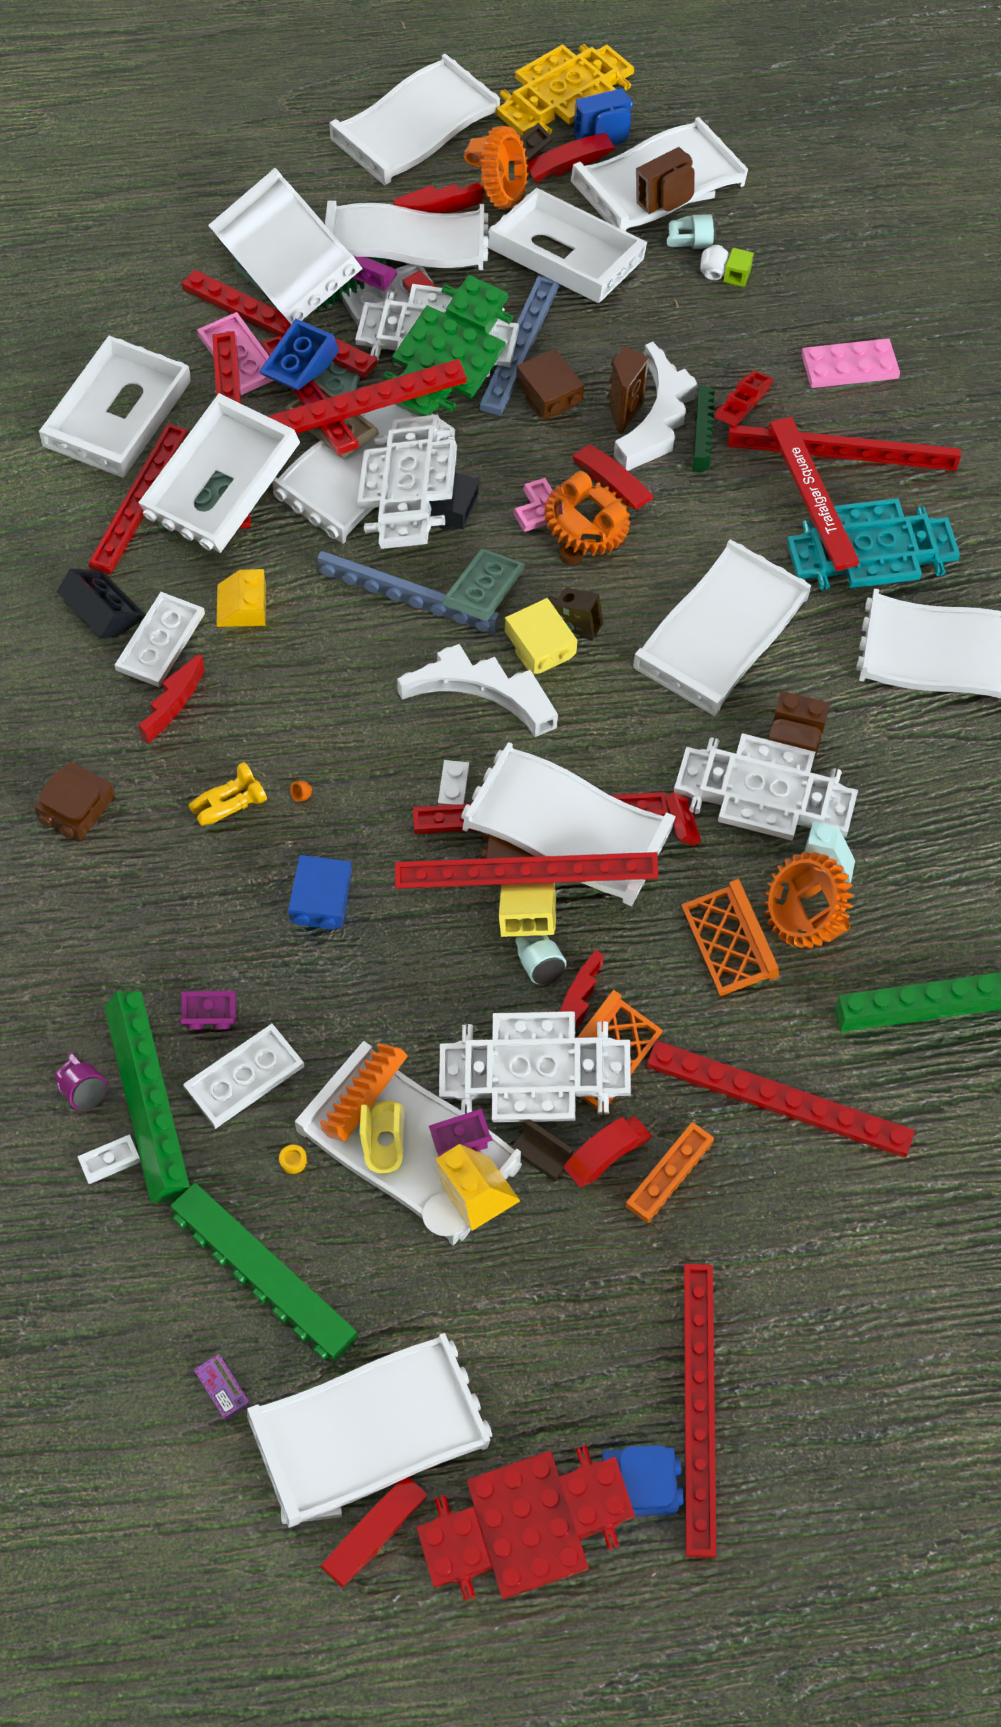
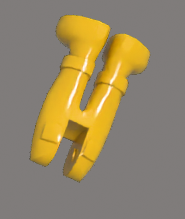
(212, 802)

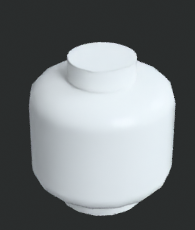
(714, 262)

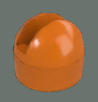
(300, 791)

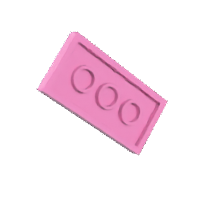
(250, 352)
(850, 363)

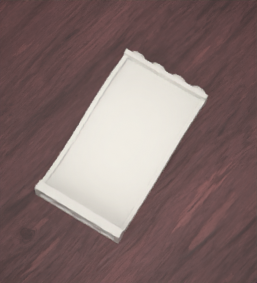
(414, 119)
(612, 183)
(411, 234)
(285, 247)
(327, 486)
(721, 627)
(931, 647)
(561, 815)
(418, 1174)
(368, 1429)

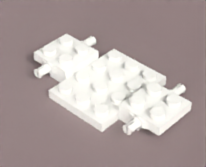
(388, 322)
(405, 479)
(765, 787)
(535, 1067)

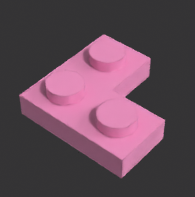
(532, 514)

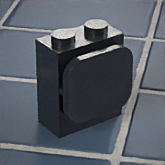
(460, 506)

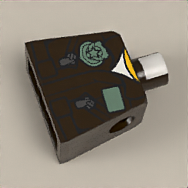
(579, 611)

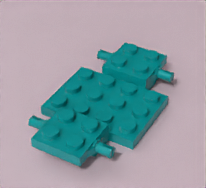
(884, 542)

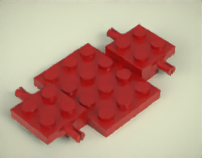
(526, 1524)

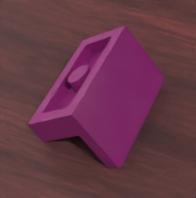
(375, 273)

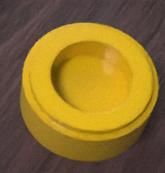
(292, 1159)

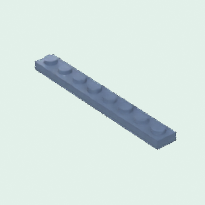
(529, 323)
(398, 589)

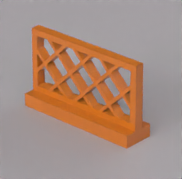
(753, 936)
(607, 1013)

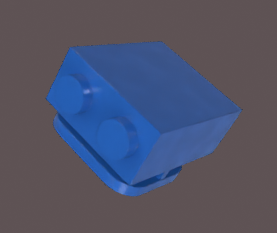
(604, 114)
(320, 892)
(650, 1478)

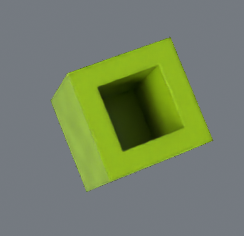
(738, 267)

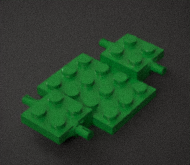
(453, 336)

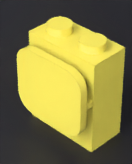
(540, 637)
(527, 910)

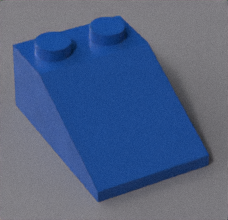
(300, 355)

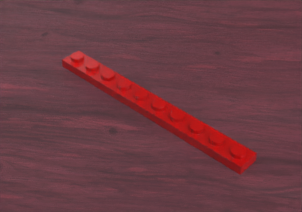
(268, 318)
(227, 375)
(373, 397)
(851, 448)
(448, 817)
(526, 870)
(781, 1099)
(699, 1412)

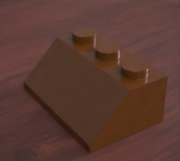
(627, 386)

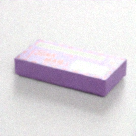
(221, 1387)

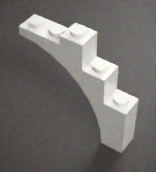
(655, 434)
(486, 679)

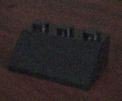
(99, 602)

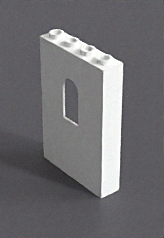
(600, 253)
(103, 440)
(227, 441)

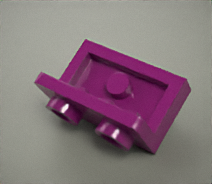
(208, 1008)
(465, 1129)

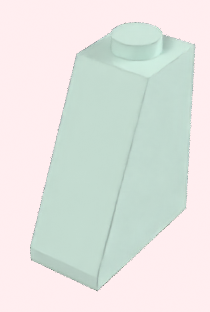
(830, 841)

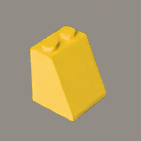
(474, 1185)

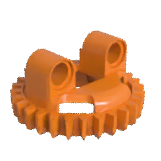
(495, 152)
(609, 523)
(806, 880)

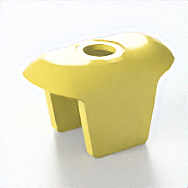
(382, 1118)

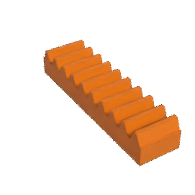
(364, 1092)
(669, 1172)

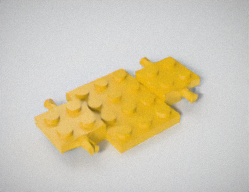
(557, 81)

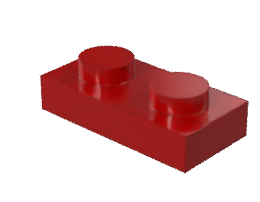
(684, 822)

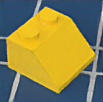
(242, 599)

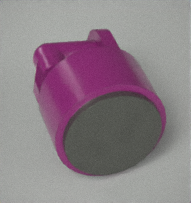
(81, 1083)

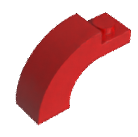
(605, 1148)

